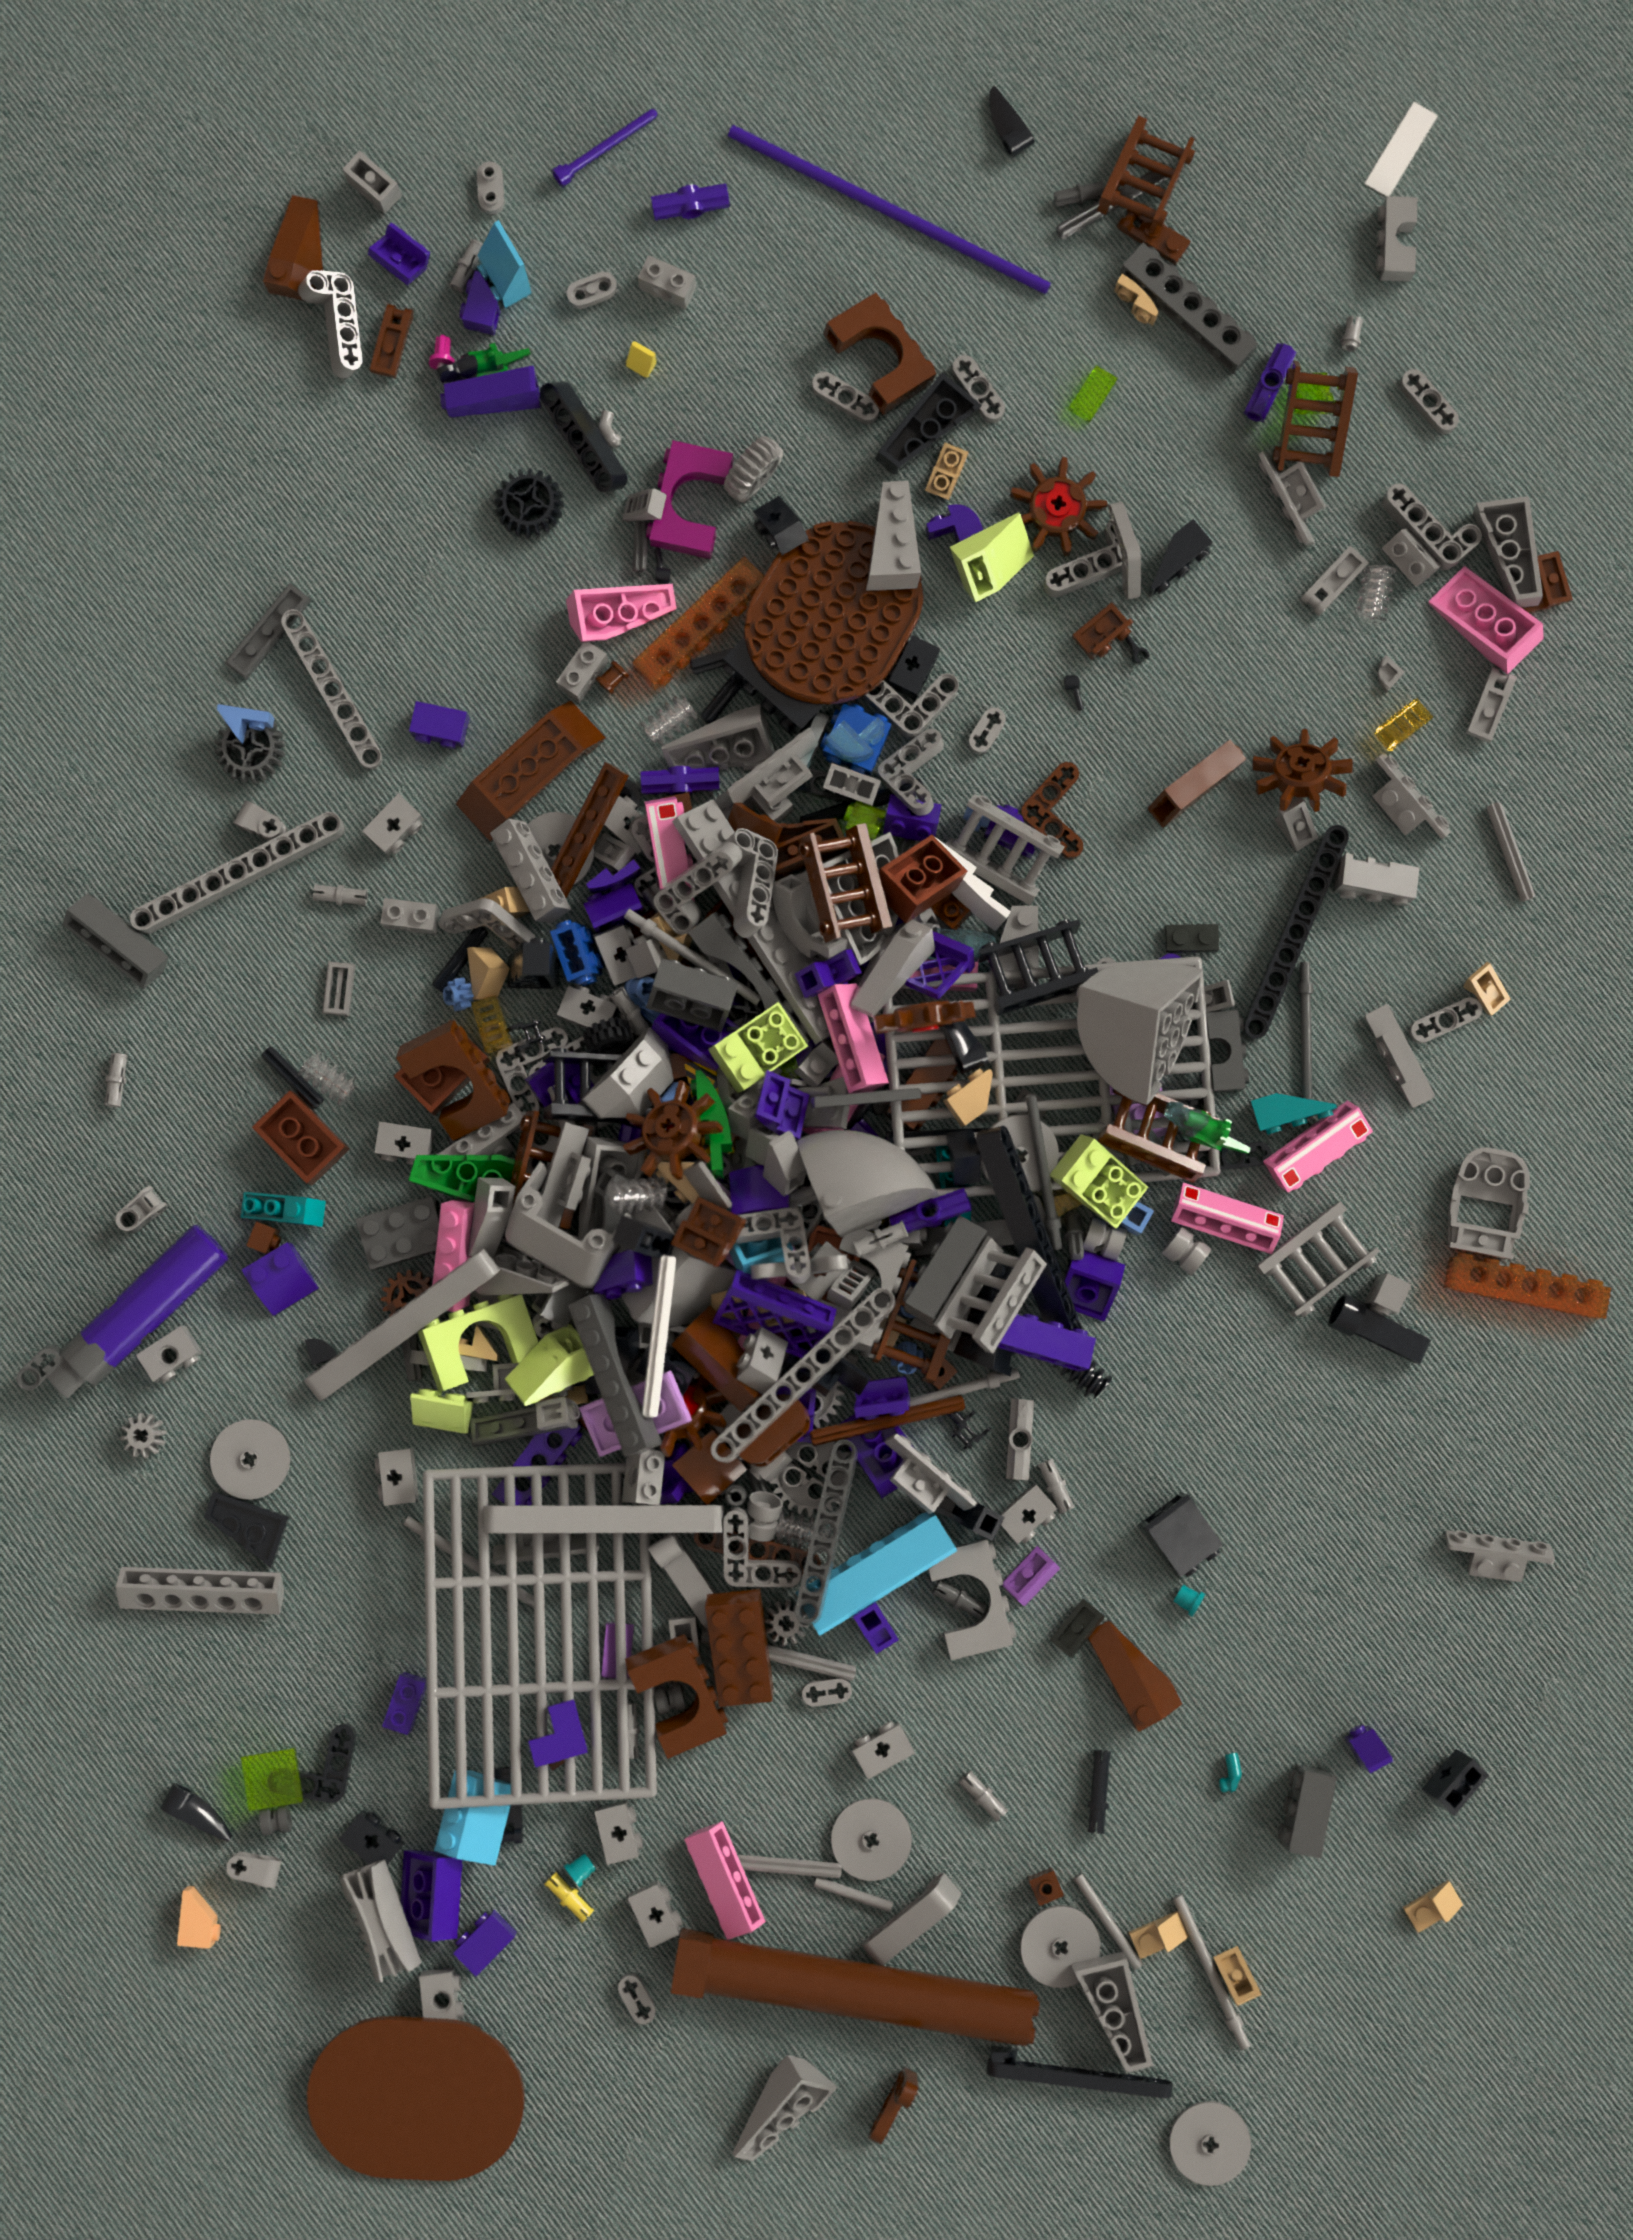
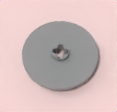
(552, 830)
(1021, 1135)
(230, 1452)
(851, 1847)
(1039, 1939)
(1224, 2159)

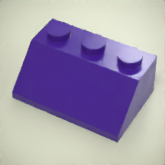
(431, 1894)

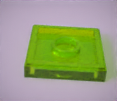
(271, 1779)

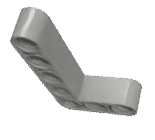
(916, 711)

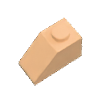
(197, 1921)

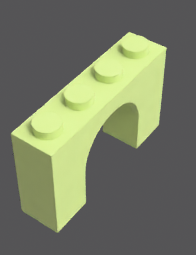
(442, 1338)

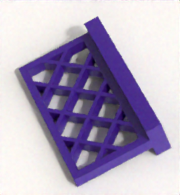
(946, 953)
(779, 1303)

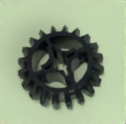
(524, 524)

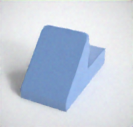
(238, 718)

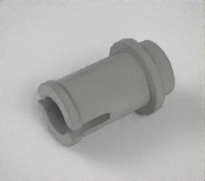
(1351, 341)

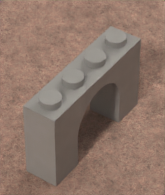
(887, 1264)
(992, 1629)

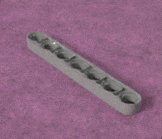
(323, 680)

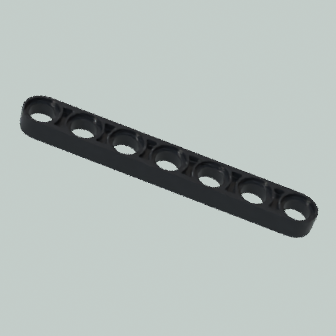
(1081, 2078)

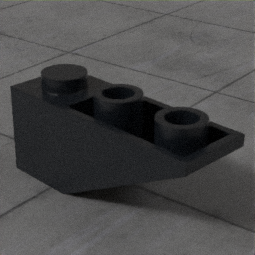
(1185, 548)

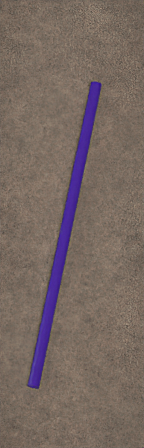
(889, 209)

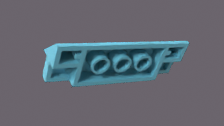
(881, 1569)

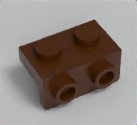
(1102, 631)

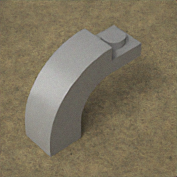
(798, 920)

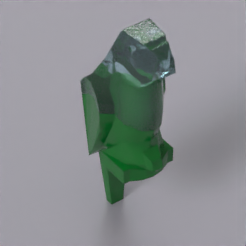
(1202, 1128)

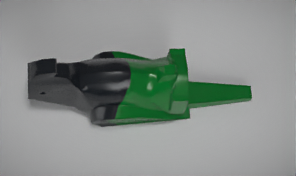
(479, 364)

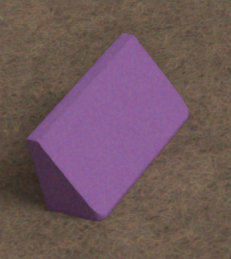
(1030, 1576)
(609, 1653)

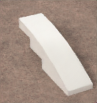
(976, 895)

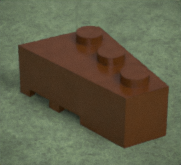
(789, 859)

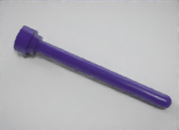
(564, 173)

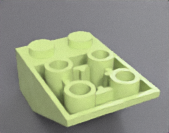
(992, 556)
(758, 1047)
(1098, 1180)
(550, 1366)
(441, 1412)

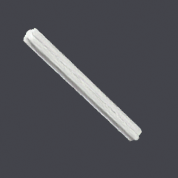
(658, 1336)

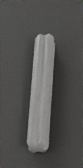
(1510, 851)
(790, 1866)

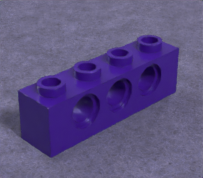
(554, 1456)

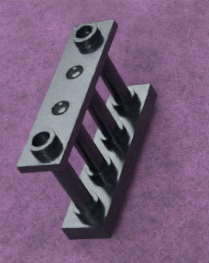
(1033, 992)
(559, 1108)

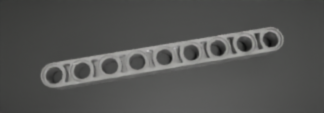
(225, 871)
(402, 1325)
(790, 1378)
(604, 1519)

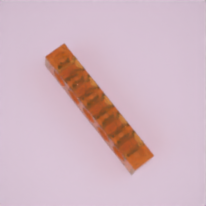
(646, 664)
(1593, 1306)

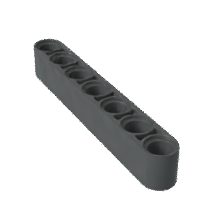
(829, 1545)

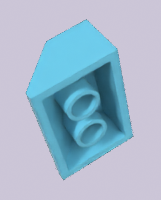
(474, 1831)

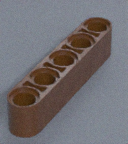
(771, 1549)

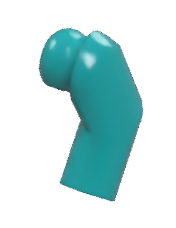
(1234, 1773)

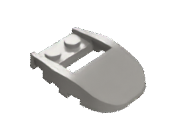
(1496, 1178)

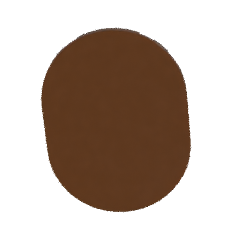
(816, 624)
(415, 2098)

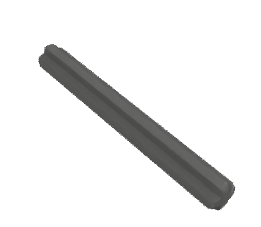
(1091, 214)

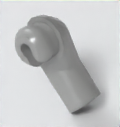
(605, 428)

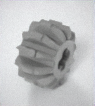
(143, 1424)
(778, 1627)

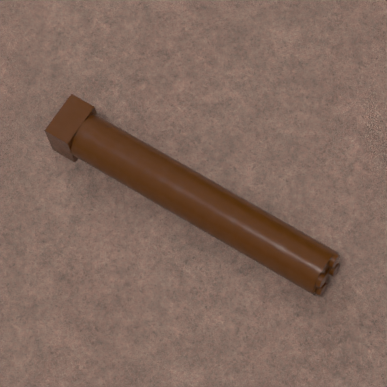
(852, 1989)

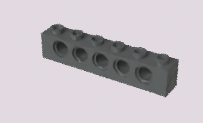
(1210, 338)

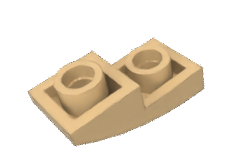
(1143, 307)
(946, 471)

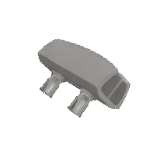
(380, 1920)

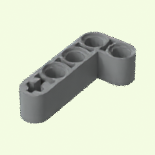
(344, 355)
(1428, 523)
(1089, 564)
(699, 880)
(756, 881)
(684, 1572)
(913, 1920)

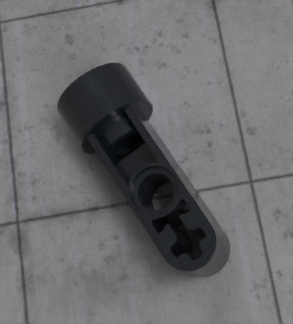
(1353, 1317)

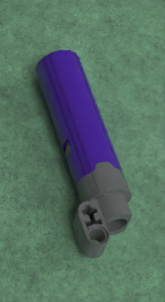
(134, 1314)

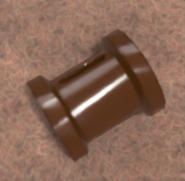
(612, 677)

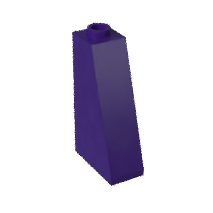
(492, 393)

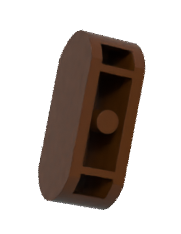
(778, 1436)

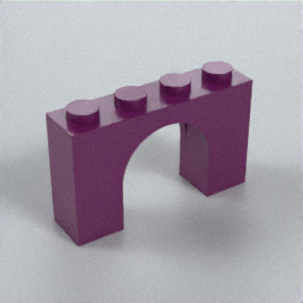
(684, 464)

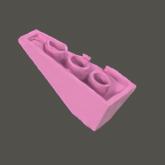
(612, 611)

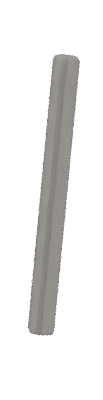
(803, 1661)

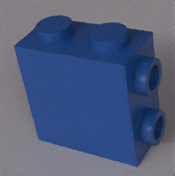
(858, 721)
(577, 953)

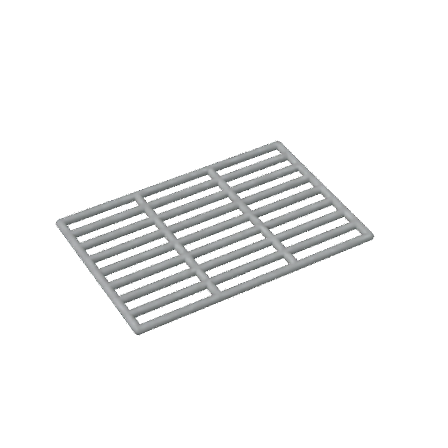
(999, 1082)
(540, 1687)

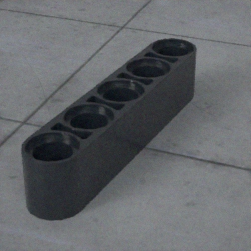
(583, 436)

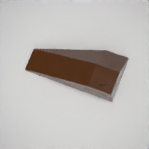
(296, 249)
(1137, 1681)

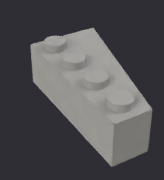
(894, 546)
(1512, 547)
(1114, 2000)

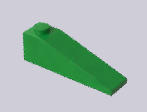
(458, 1173)

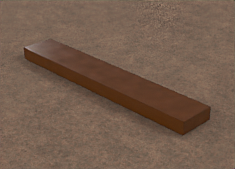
(588, 826)

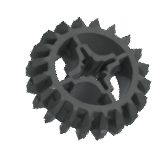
(244, 771)

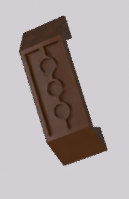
(528, 767)

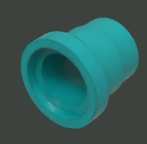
(1189, 1599)
(580, 1869)

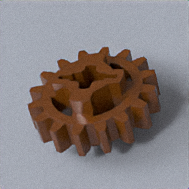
(404, 1286)

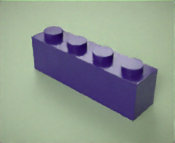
(1049, 1342)

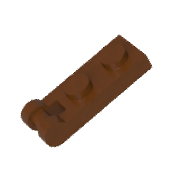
(1165, 240)
(391, 341)

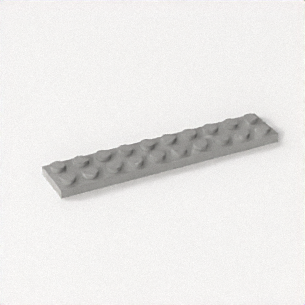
(705, 831)

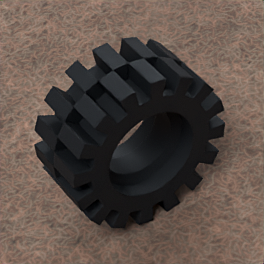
(608, 1037)

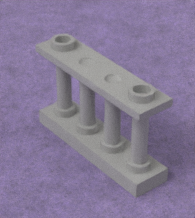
(1002, 875)
(1313, 1233)
(1007, 1302)

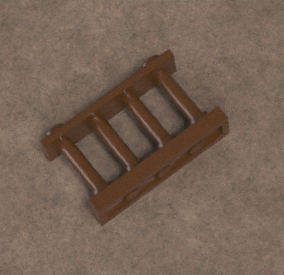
(1131, 156)
(1335, 434)
(867, 874)
(528, 1125)
(1143, 1149)
(937, 1341)

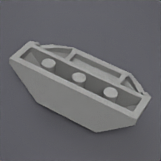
(626, 1083)

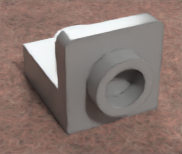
(557, 1413)

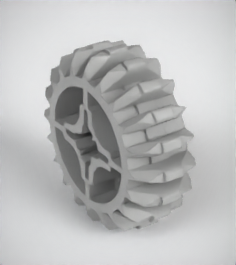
(753, 469)

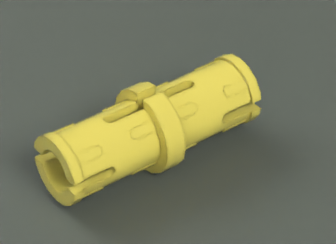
(569, 1897)

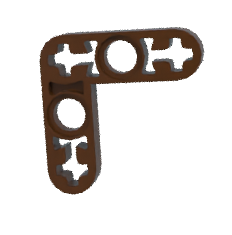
(1045, 806)
(902, 2095)

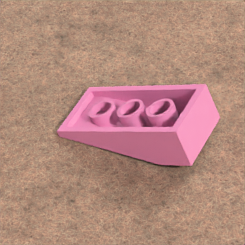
(1488, 619)

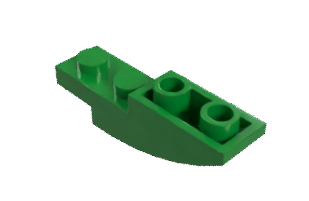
(718, 1142)

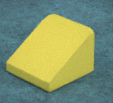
(641, 359)

